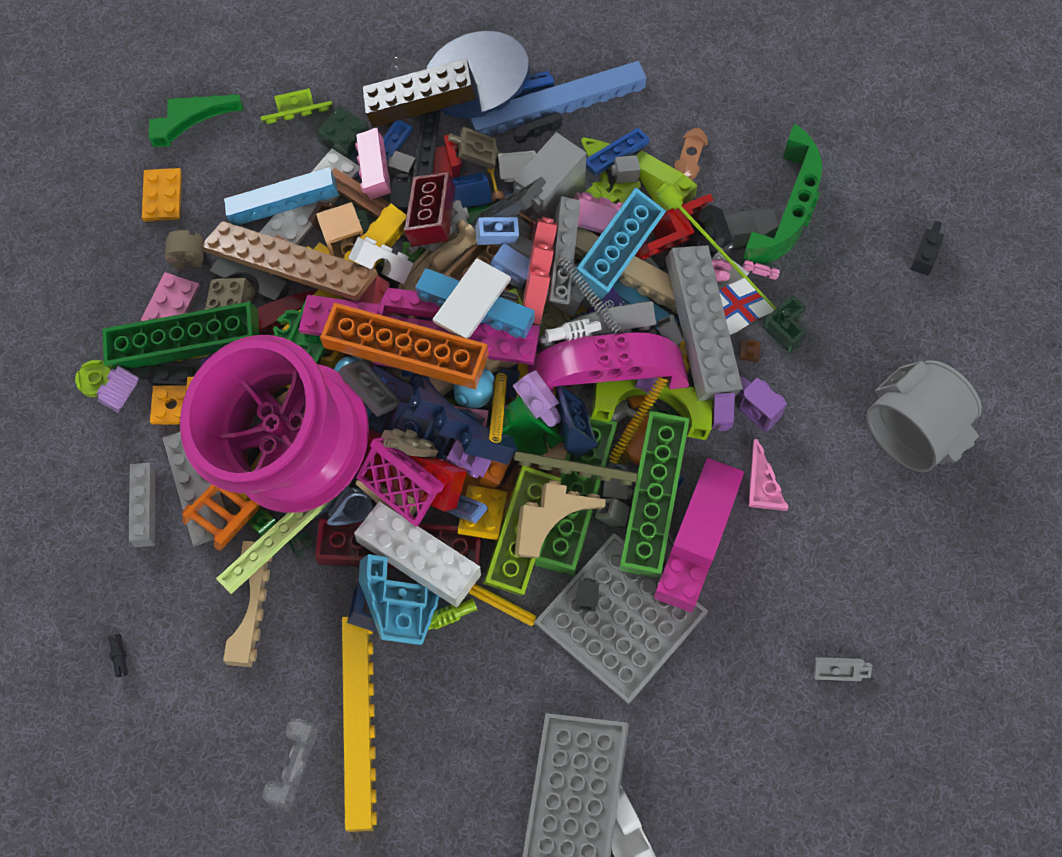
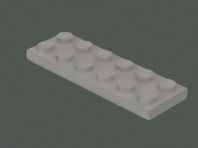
(190, 488)

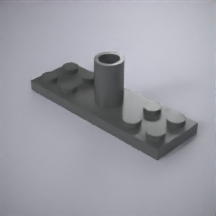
(514, 204)

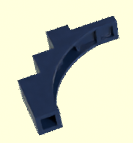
(452, 423)

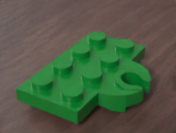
(310, 343)

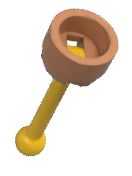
(497, 195)

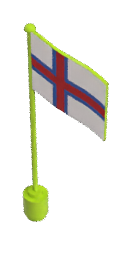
(740, 299)

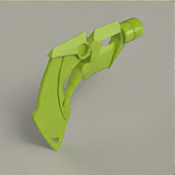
(601, 189)

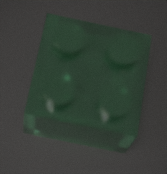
(341, 131)

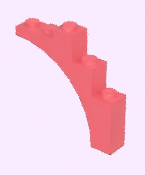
(539, 266)

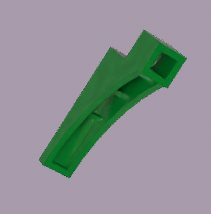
(186, 112)

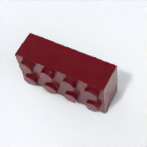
(430, 209)

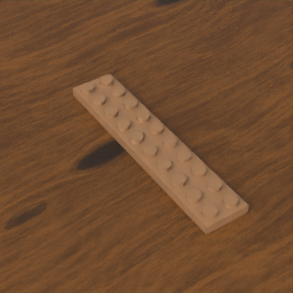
(290, 261)

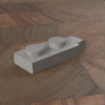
(841, 669)

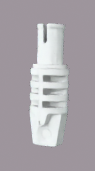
(573, 330)

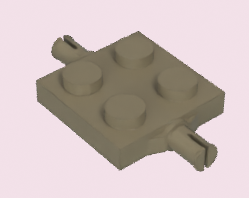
(476, 147)
(409, 443)

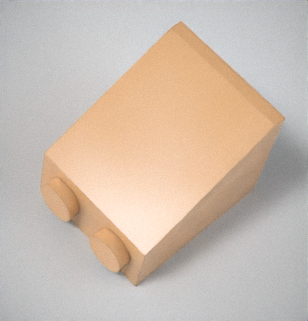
(340, 229)

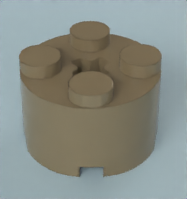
(184, 249)

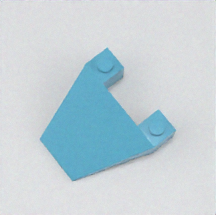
(398, 608)

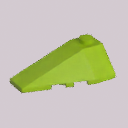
(655, 173)

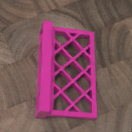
(410, 469)

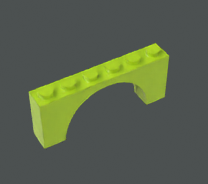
(684, 400)

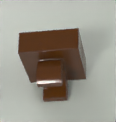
(749, 350)

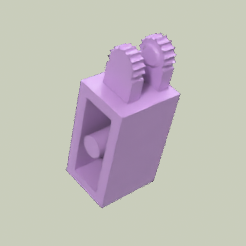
(538, 398)

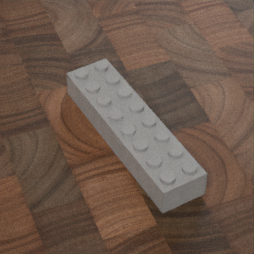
(703, 322)

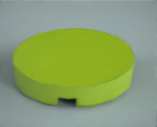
(88, 380)

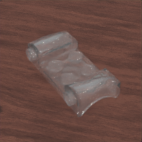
(283, 794)

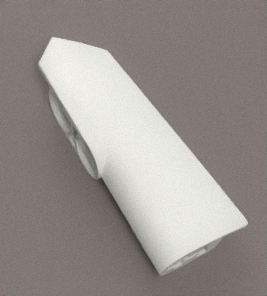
(628, 835)

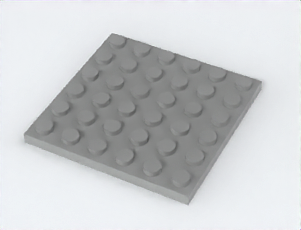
(628, 631)

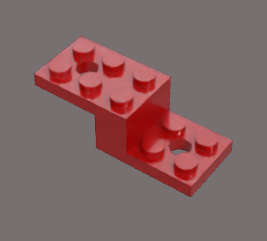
(673, 228)

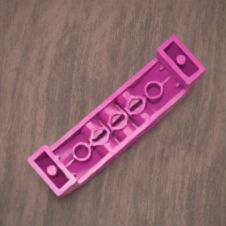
(611, 359)

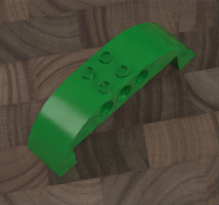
(801, 204)

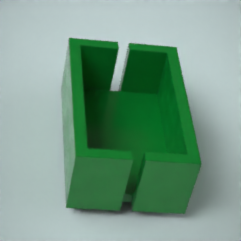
(527, 430)

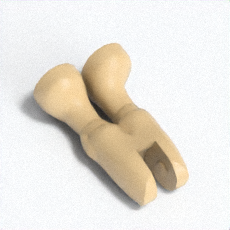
(455, 248)

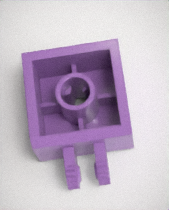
(761, 403)
(475, 465)

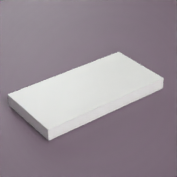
(471, 299)

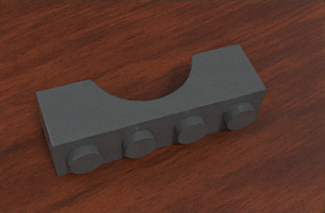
(270, 287)

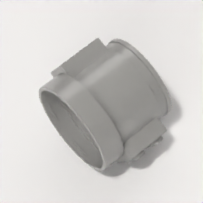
(925, 415)

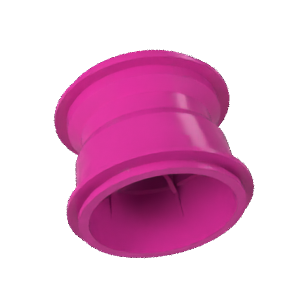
(307, 460)

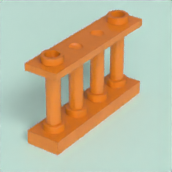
(235, 522)

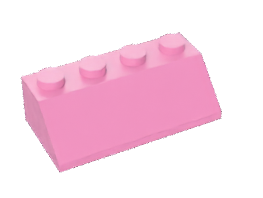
(595, 212)

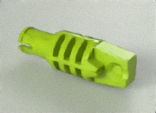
(450, 614)

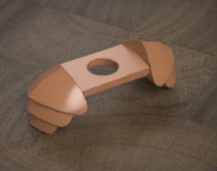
(688, 164)

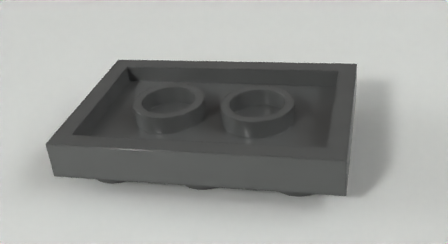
(369, 387)

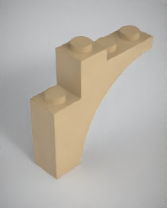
(537, 521)

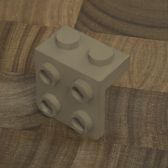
(229, 292)

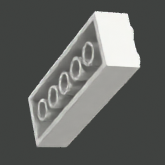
(418, 554)

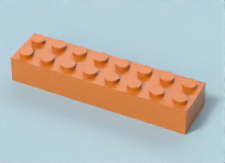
(405, 345)

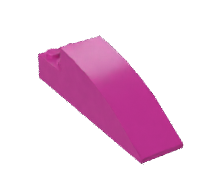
(699, 535)

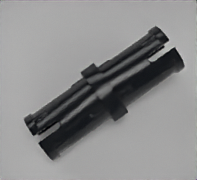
(118, 655)

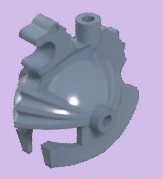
(350, 507)

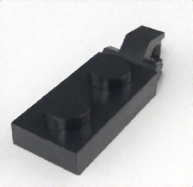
(167, 375)

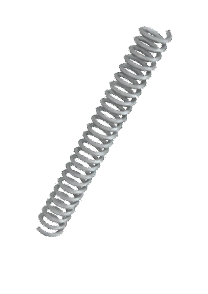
(595, 306)

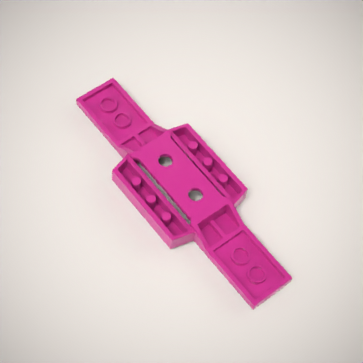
(500, 343)

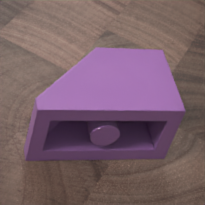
(723, 411)

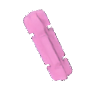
(761, 269)

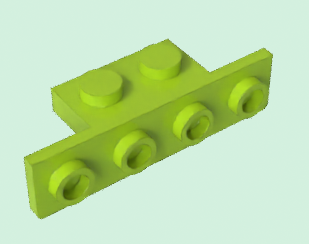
(295, 103)

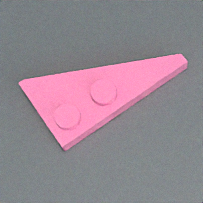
(764, 489)

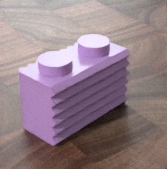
(117, 389)

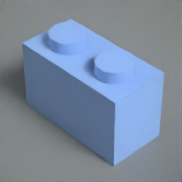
(496, 230)
(513, 264)

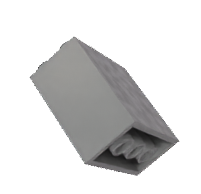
(561, 167)

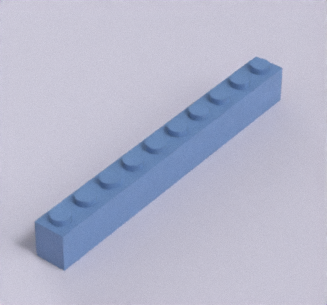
(562, 99)

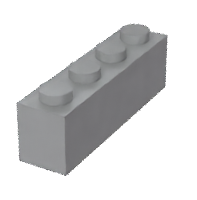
(142, 505)

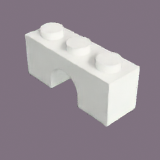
(367, 253)

